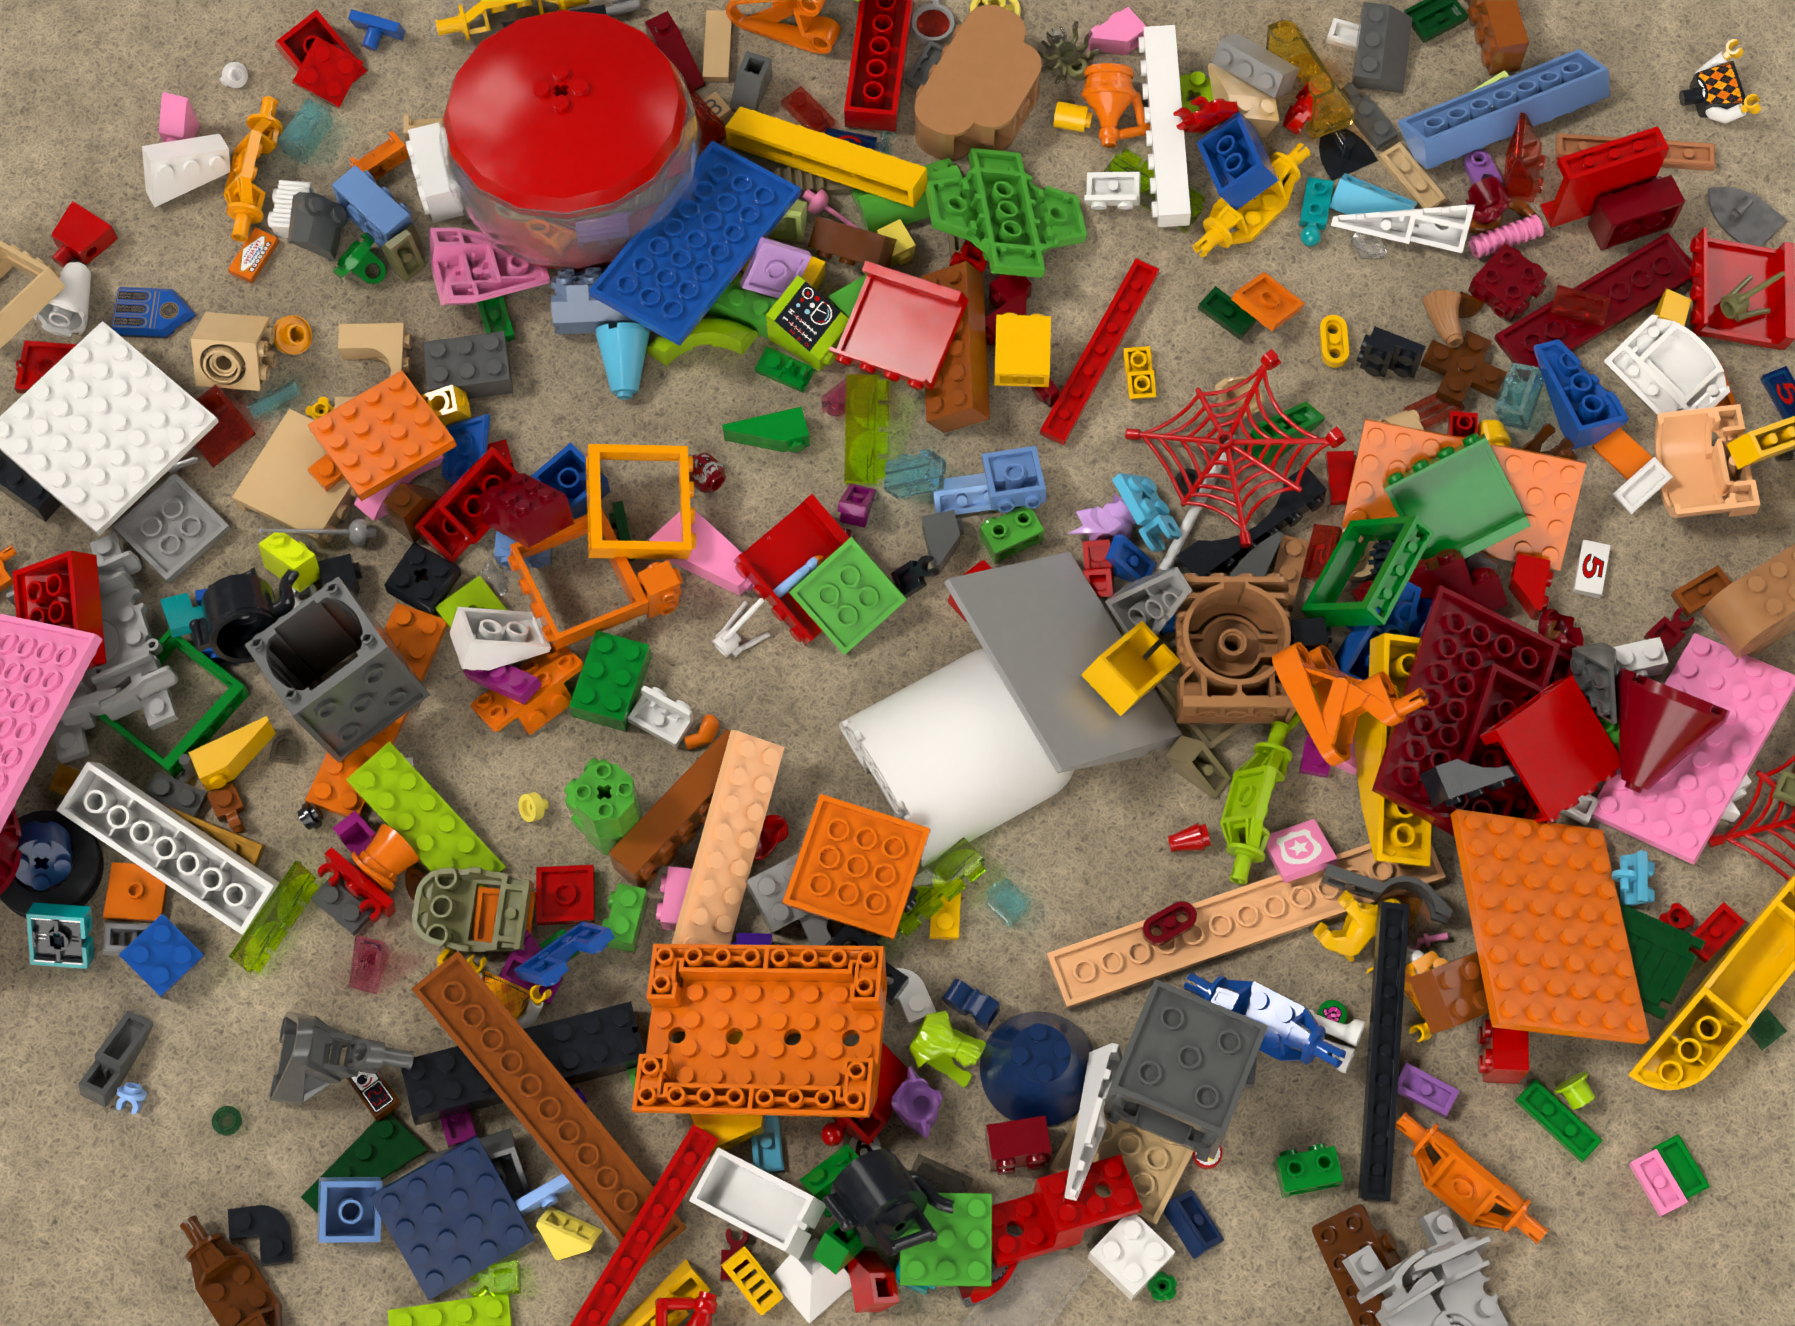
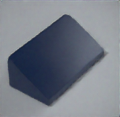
(1192, 1224)

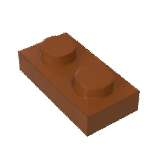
(1700, 590)

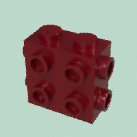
(1508, 283)

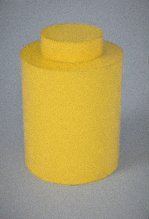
(1072, 117)

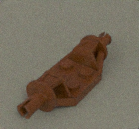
(229, 1283)

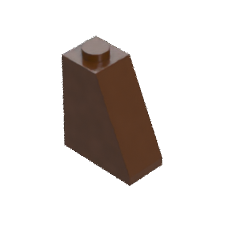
(407, 506)

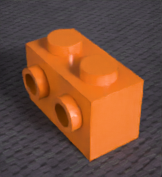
(661, 588)

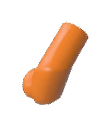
(706, 733)

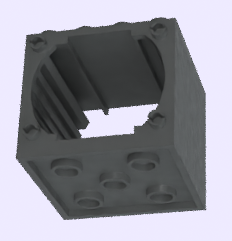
(358, 697)
(1184, 1069)

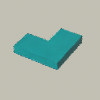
(179, 613)

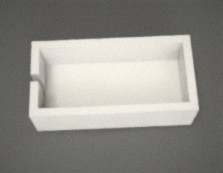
(758, 1202)

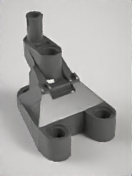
(306, 1052)

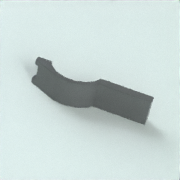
(1376, 889)

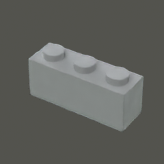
(1255, 65)

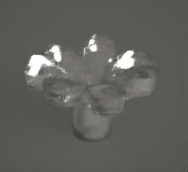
(497, 578)

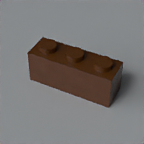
(850, 243)

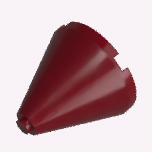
(1659, 727)

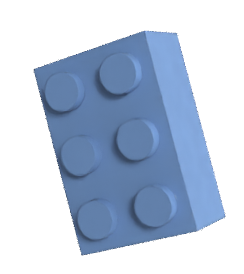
(371, 206)

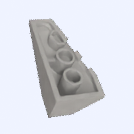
(1150, 600)

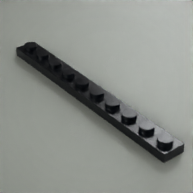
(1383, 1051)

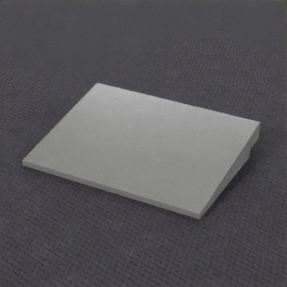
(1041, 635)

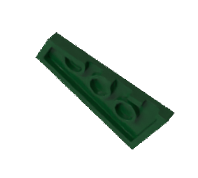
(377, 1153)

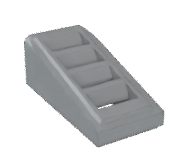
(110, 928)

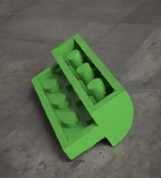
(879, 211)

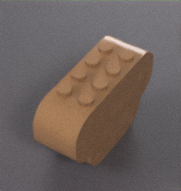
(979, 87)
(1756, 607)

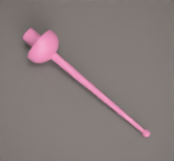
(819, 203)

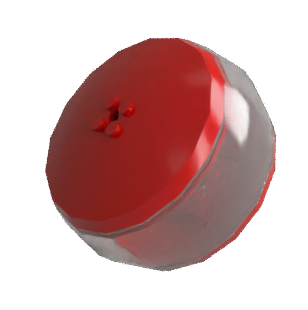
(568, 138)

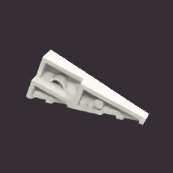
(1434, 227)
(1091, 1120)

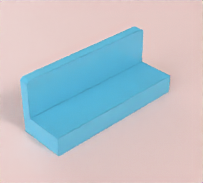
(1360, 197)

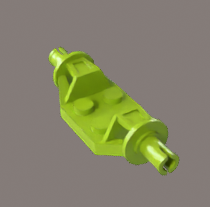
(1249, 801)

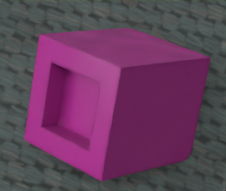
(354, 833)

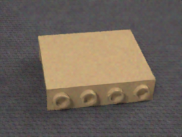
(284, 489)

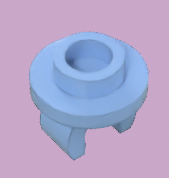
(133, 1093)

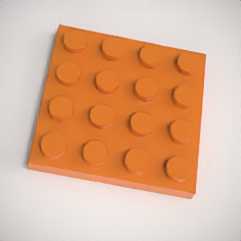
(381, 435)
(856, 866)

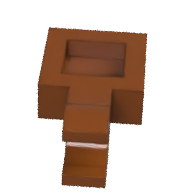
(227, 805)

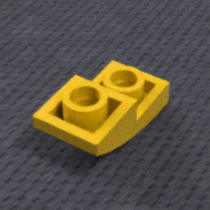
(1139, 372)

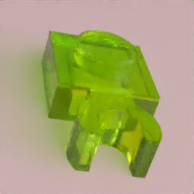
(501, 1280)

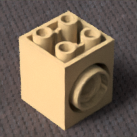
(233, 351)

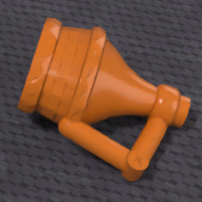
(1109, 93)

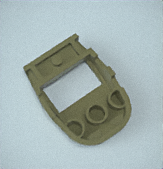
(447, 905)

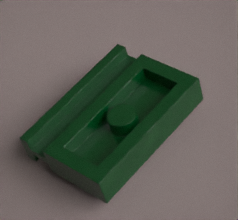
(1435, 17)

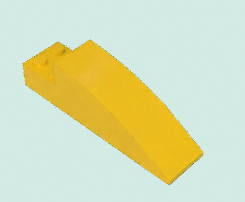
(1392, 830)

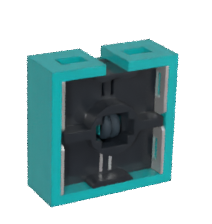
(60, 935)

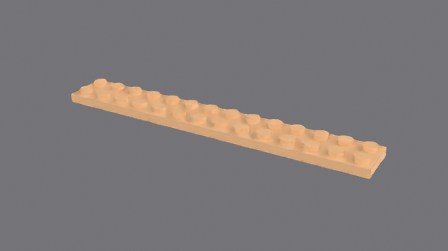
(1222, 927)

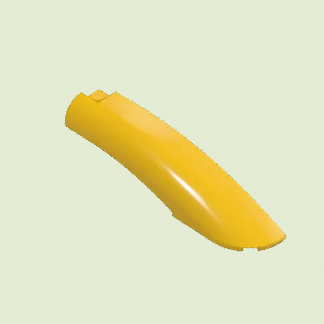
(1724, 1000)

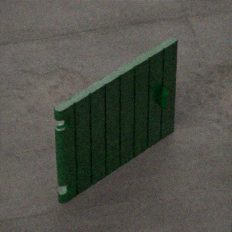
(1658, 957)

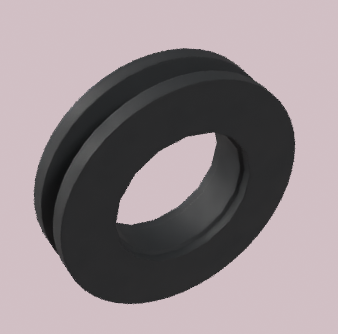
(79, 885)

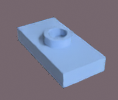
(544, 1195)

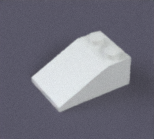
(495, 637)

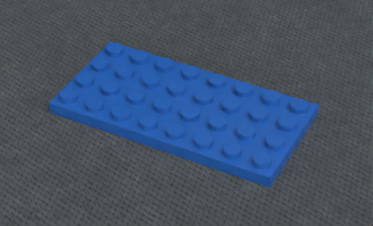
(688, 260)

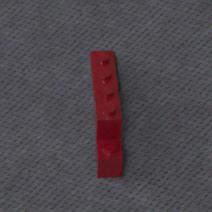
(1010, 295)
(1451, 572)

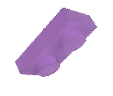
(1426, 1090)

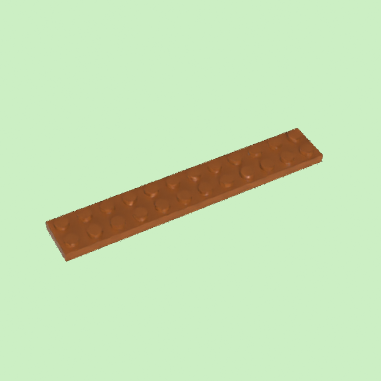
(539, 1096)

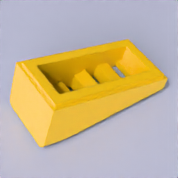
(768, 1300)

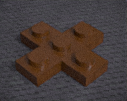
(1463, 368)

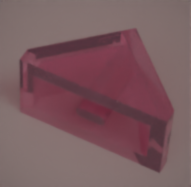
(368, 964)

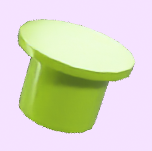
(1576, 1090)

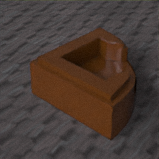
(1469, 305)
(412, 880)

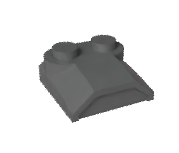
(316, 224)

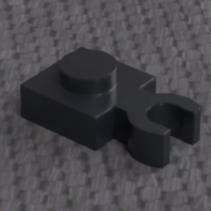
(911, 575)

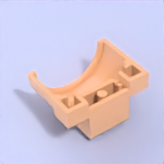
(1703, 474)

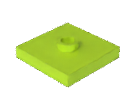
(473, 595)

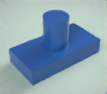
(375, 28)

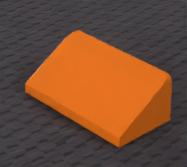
(1622, 453)

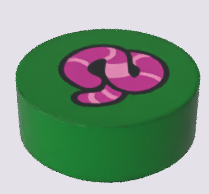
(1333, 1011)

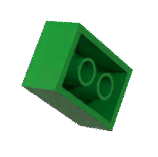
(610, 680)

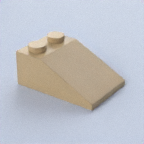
(1252, 103)

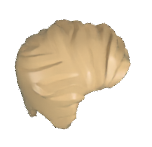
(1229, 382)

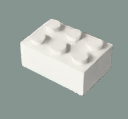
(430, 173)

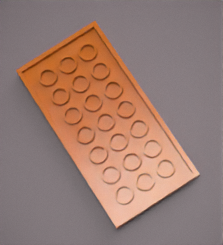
(1542, 483)

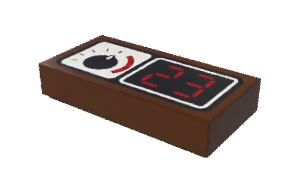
(375, 1094)

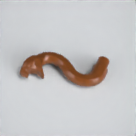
(1516, 204)

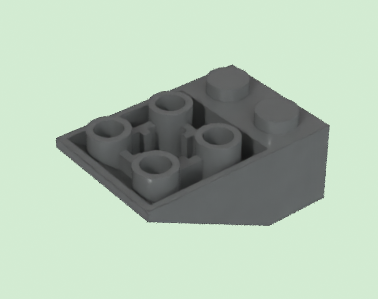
(1596, 674)

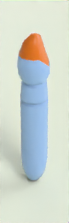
(798, 576)

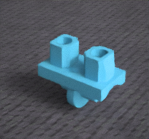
(1633, 879)

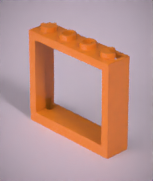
(621, 566)

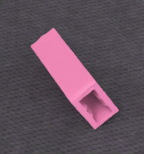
(712, 555)

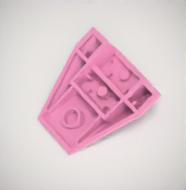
(474, 270)

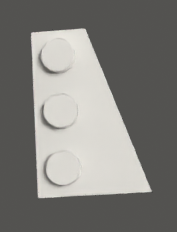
(183, 165)

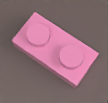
(1658, 1183)

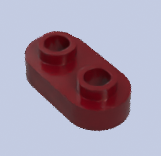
(1168, 923)

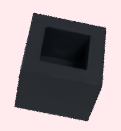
(898, 985)

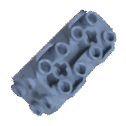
(575, 309)

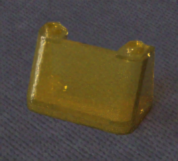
(1331, 105)

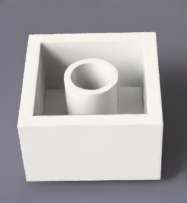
(1131, 1255)

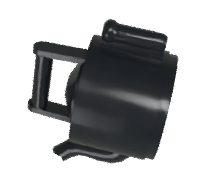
(237, 611)
(884, 1201)

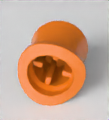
(385, 858)

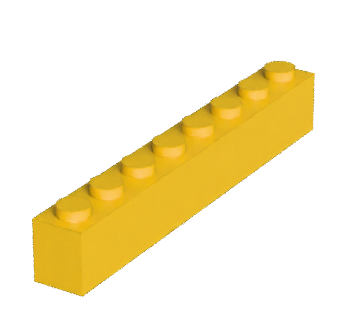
(827, 156)

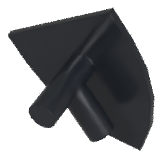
(1344, 153)

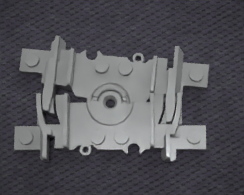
(132, 671)
(1453, 1272)

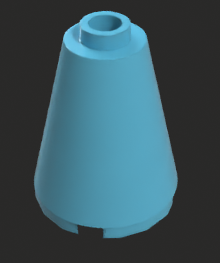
(623, 356)

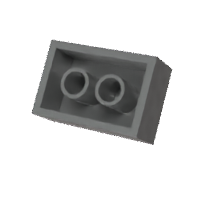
(471, 363)

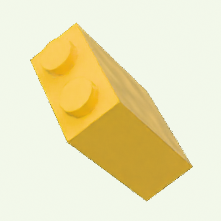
(1022, 350)

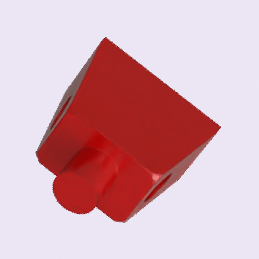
(81, 236)

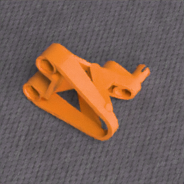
(812, 34)
(1340, 698)

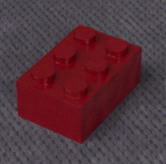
(1636, 212)
(525, 509)

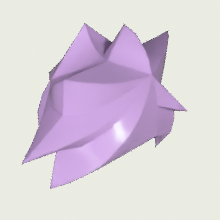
(1106, 522)

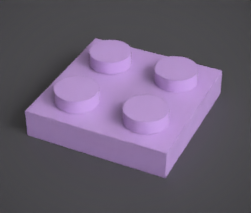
(774, 267)

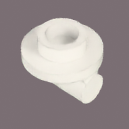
(234, 75)

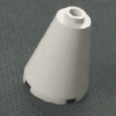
(69, 309)

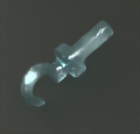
(882, 146)

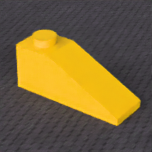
(229, 755)

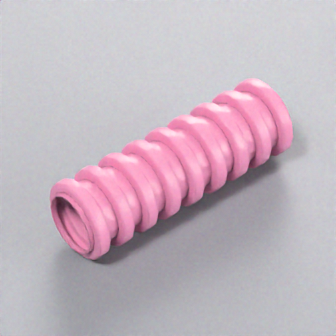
(1511, 235)

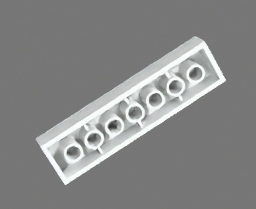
(167, 846)

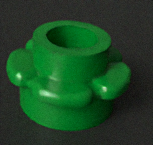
(1162, 1294)

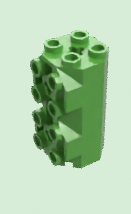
(603, 804)

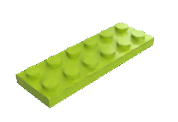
(419, 814)

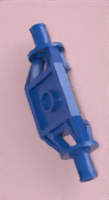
(1275, 1010)

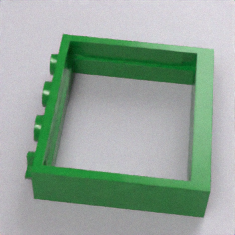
(1388, 582)
(206, 726)

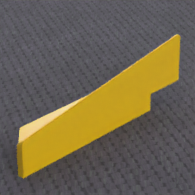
(680, 1283)

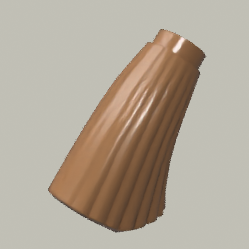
(1443, 312)

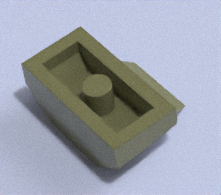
(404, 253)

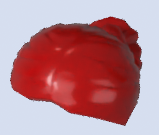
(773, 832)

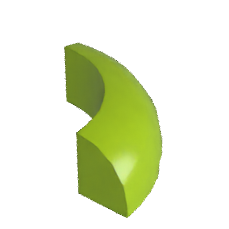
(708, 331)

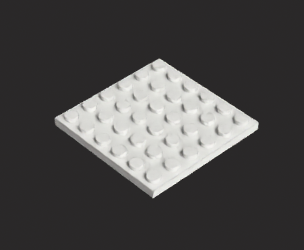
(102, 428)

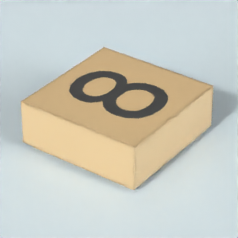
(718, 105)

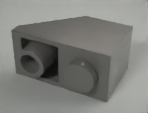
(751, 82)

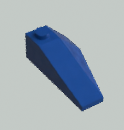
(1579, 402)
(1355, 650)

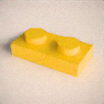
(947, 920)

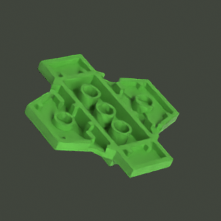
(1005, 213)

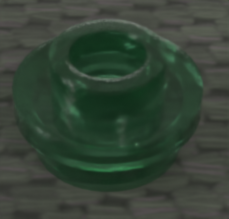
(223, 1112)

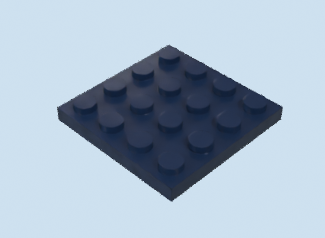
(452, 1217)

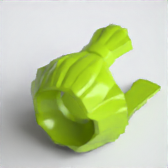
(939, 1043)

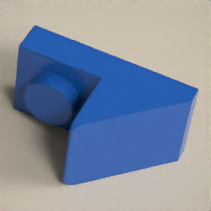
(1128, 560)

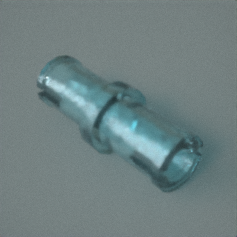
(274, 399)

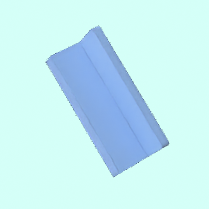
(963, 495)

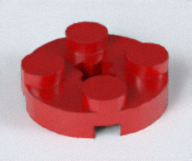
(1301, 111)

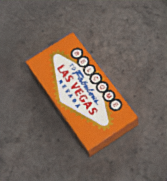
(253, 255)

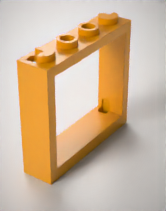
(638, 549)

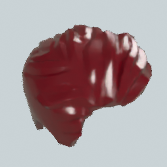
(1489, 200)

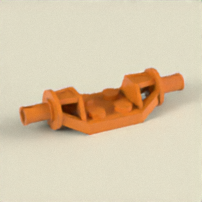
(1466, 1184)

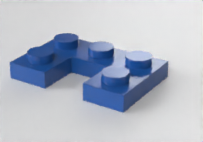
(550, 963)

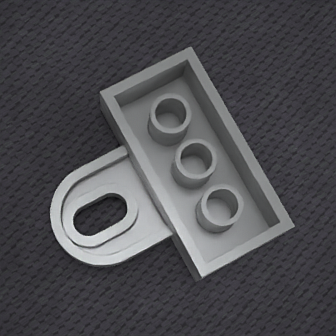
(768, 894)

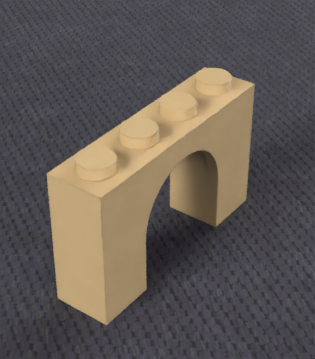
(378, 342)

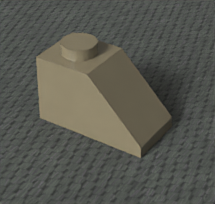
(1198, 765)

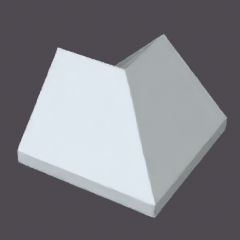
(809, 1283)

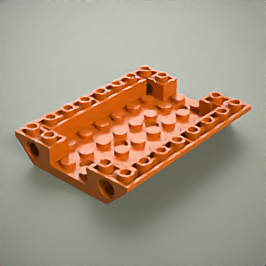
(765, 997)

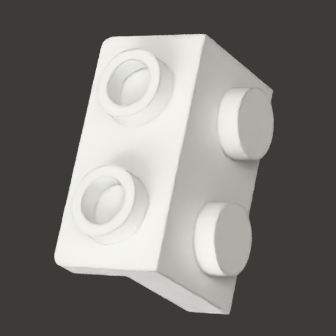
(1113, 189)
(661, 716)

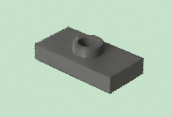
(920, 70)

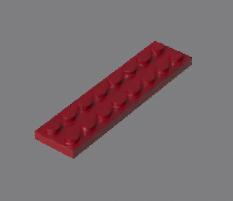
(1630, 284)

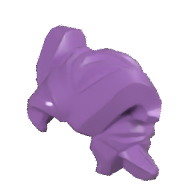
(917, 1103)

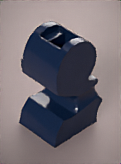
(970, 1001)

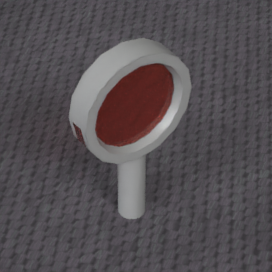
(933, 23)

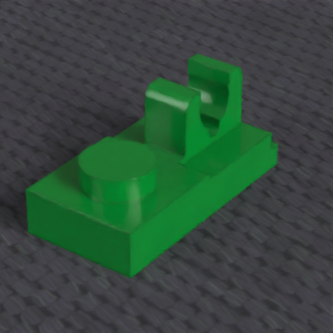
(784, 369)

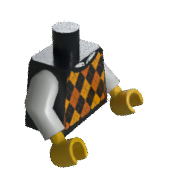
(1718, 89)

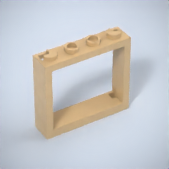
(33, 296)

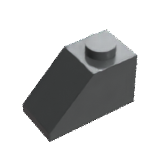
(942, 536)

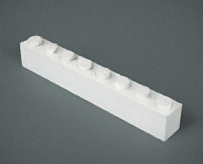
(1166, 141)

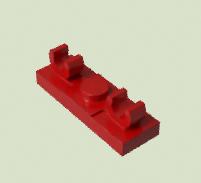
(357, 885)

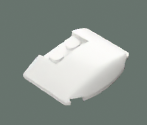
(1669, 367)

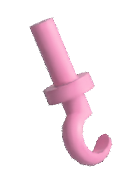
(1429, 939)

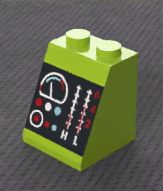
(806, 324)

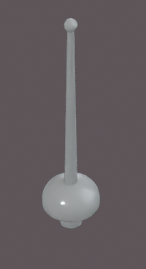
(357, 531)

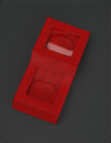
(1097, 568)

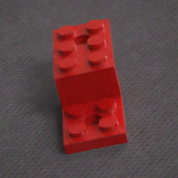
(1056, 1222)

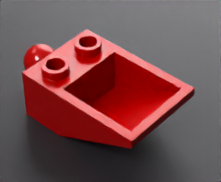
(865, 1129)

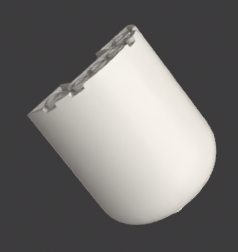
(953, 753)

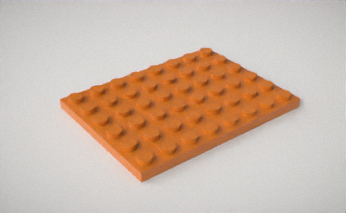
(1548, 928)

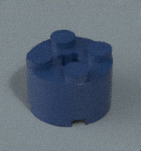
(45, 854)

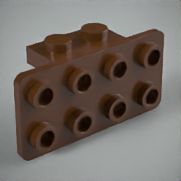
(1340, 1238)

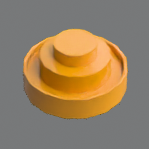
(292, 334)

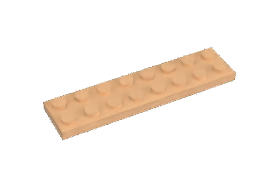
(728, 841)

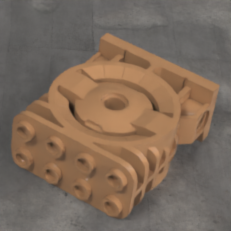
(1209, 689)

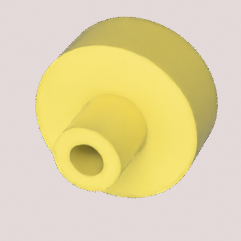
(532, 806)

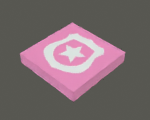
(1299, 851)

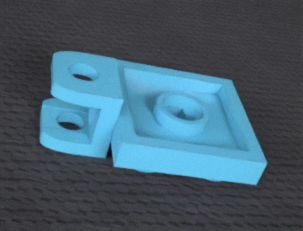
(1147, 509)

